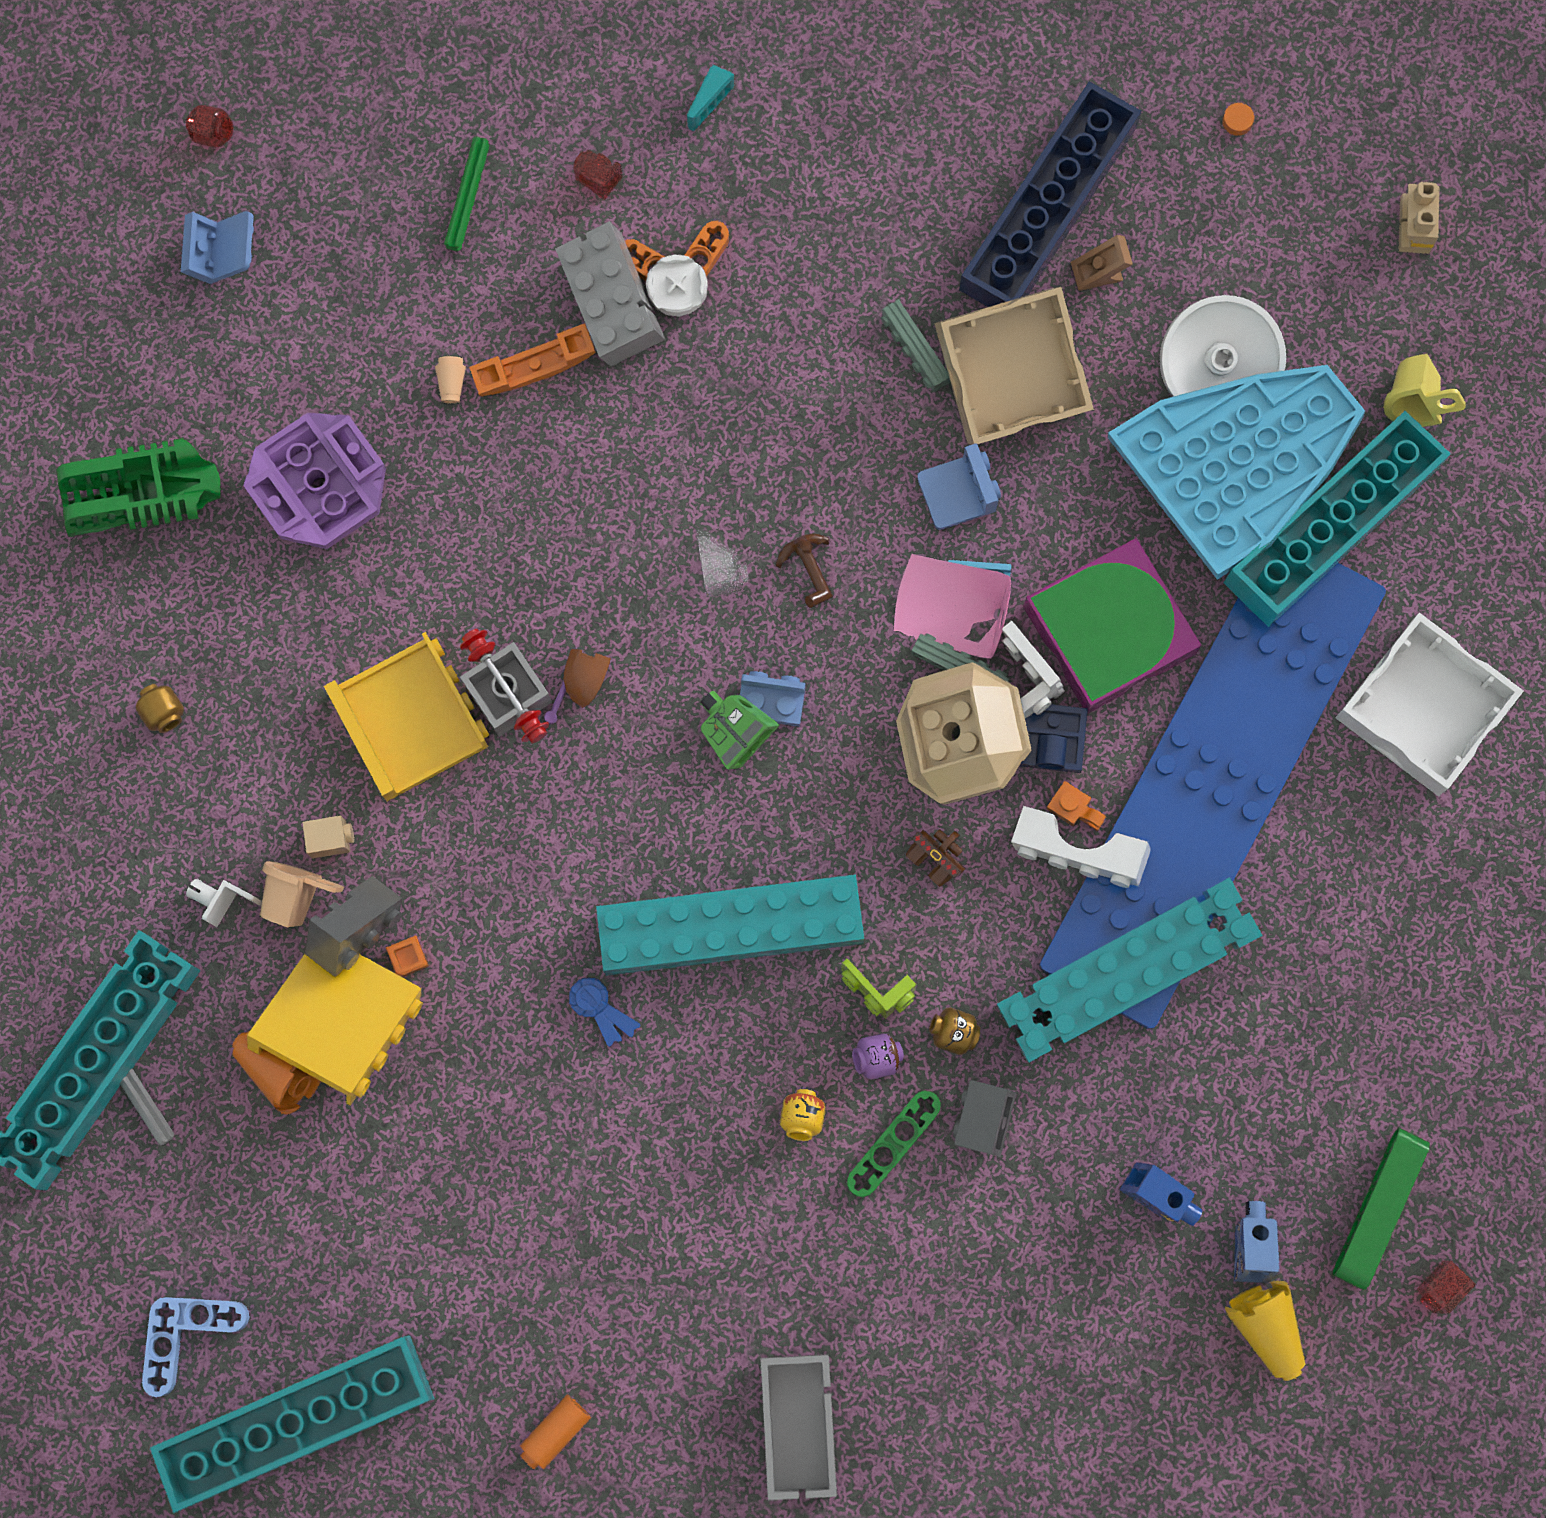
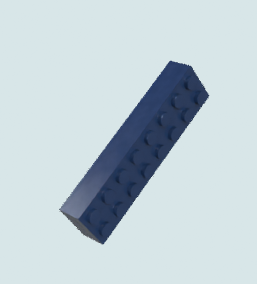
(1051, 198)

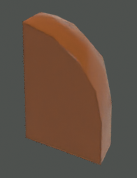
(584, 676)

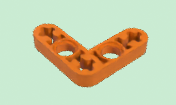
(718, 247)

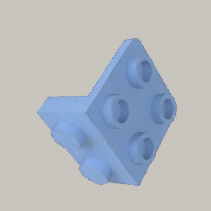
(216, 248)
(959, 489)

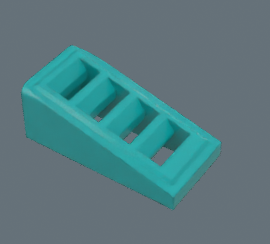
(712, 91)

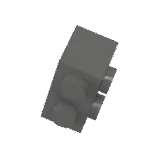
(984, 1118)

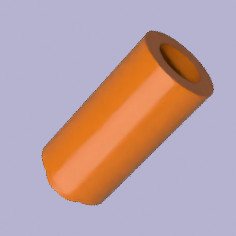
(554, 1433)

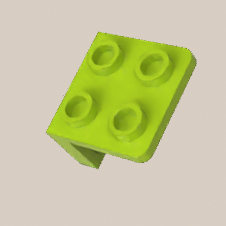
(896, 999)

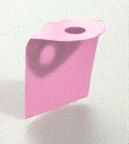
(948, 600)

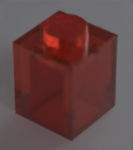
(1445, 1288)

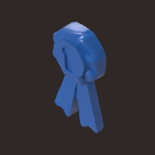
(590, 999)

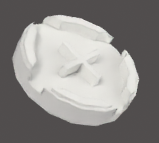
(676, 285)

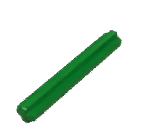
(466, 194)

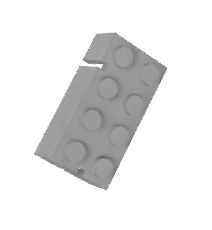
(610, 294)
(798, 1427)

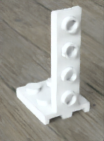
(1037, 669)

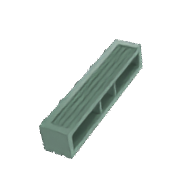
(915, 346)
(944, 656)

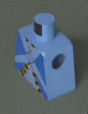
(1256, 1259)

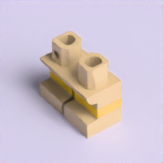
(1419, 218)

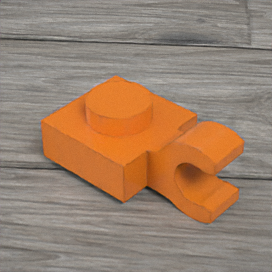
(1072, 805)

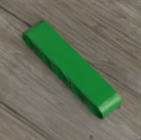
(1381, 1209)

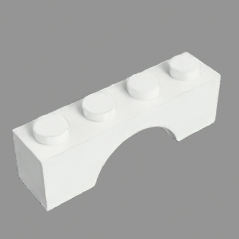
(1119, 859)

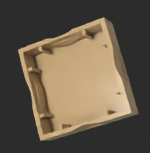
(1014, 365)

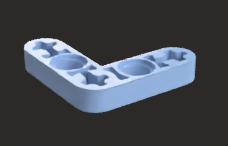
(182, 1320)

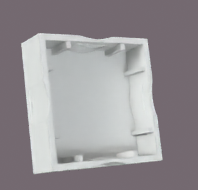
(1429, 704)

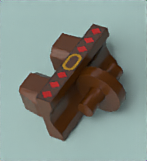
(927, 846)

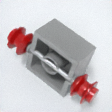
(505, 687)

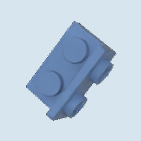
(777, 698)

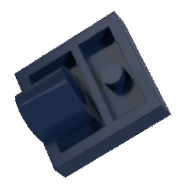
(1057, 739)

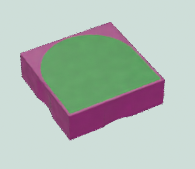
(1111, 625)

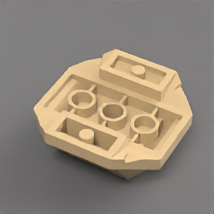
(990, 738)

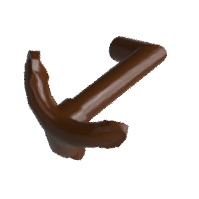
(803, 548)

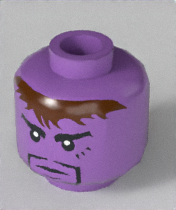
(877, 1056)

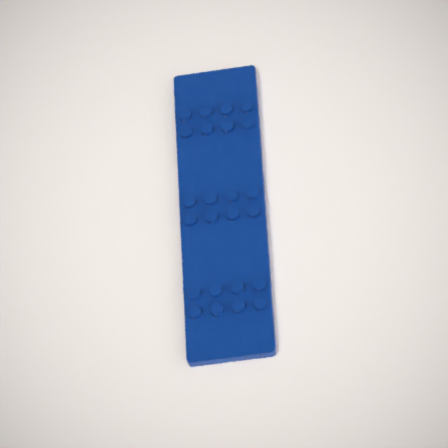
(1222, 763)

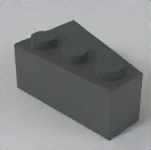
(352, 926)

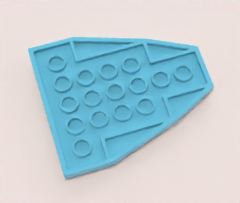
(1240, 456)

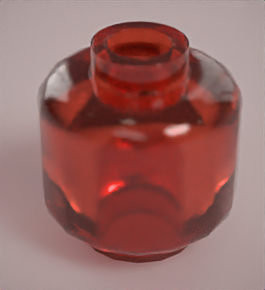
(209, 126)

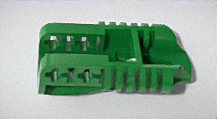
(143, 487)

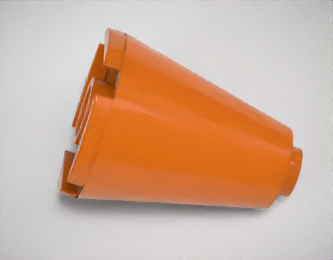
(277, 1079)

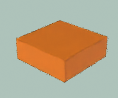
(407, 956)

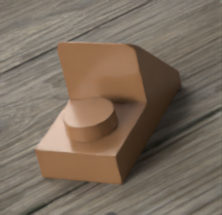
(1102, 264)

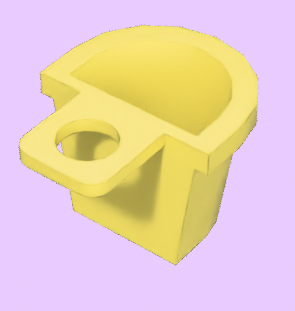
(1419, 393)

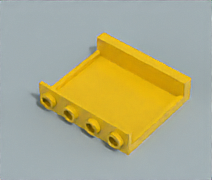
(408, 718)
(337, 1023)

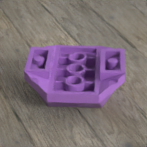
(309, 450)

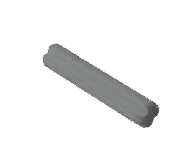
(147, 1108)

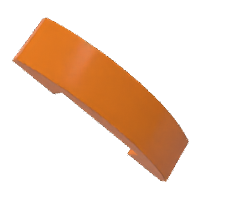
(535, 364)

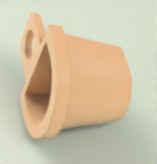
(290, 893)

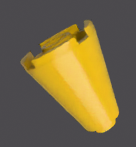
(1270, 1327)

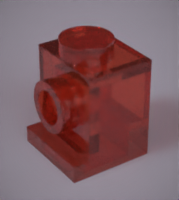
(597, 173)

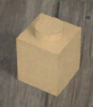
(327, 836)

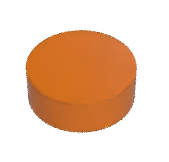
(1238, 119)

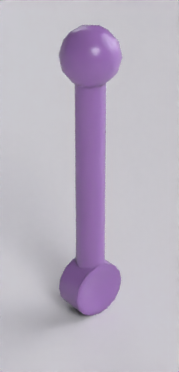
(551, 716)

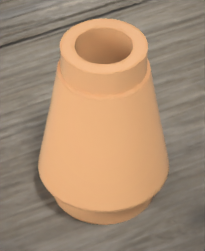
(450, 378)

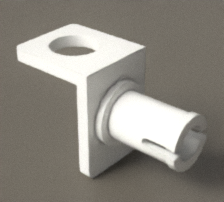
(217, 900)

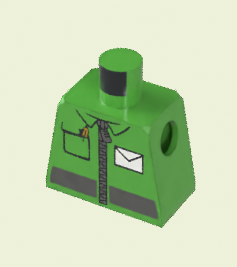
(735, 728)

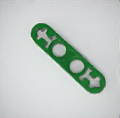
(895, 1145)

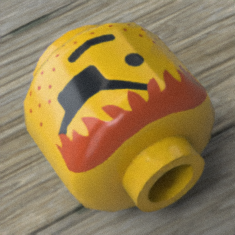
(802, 1115)

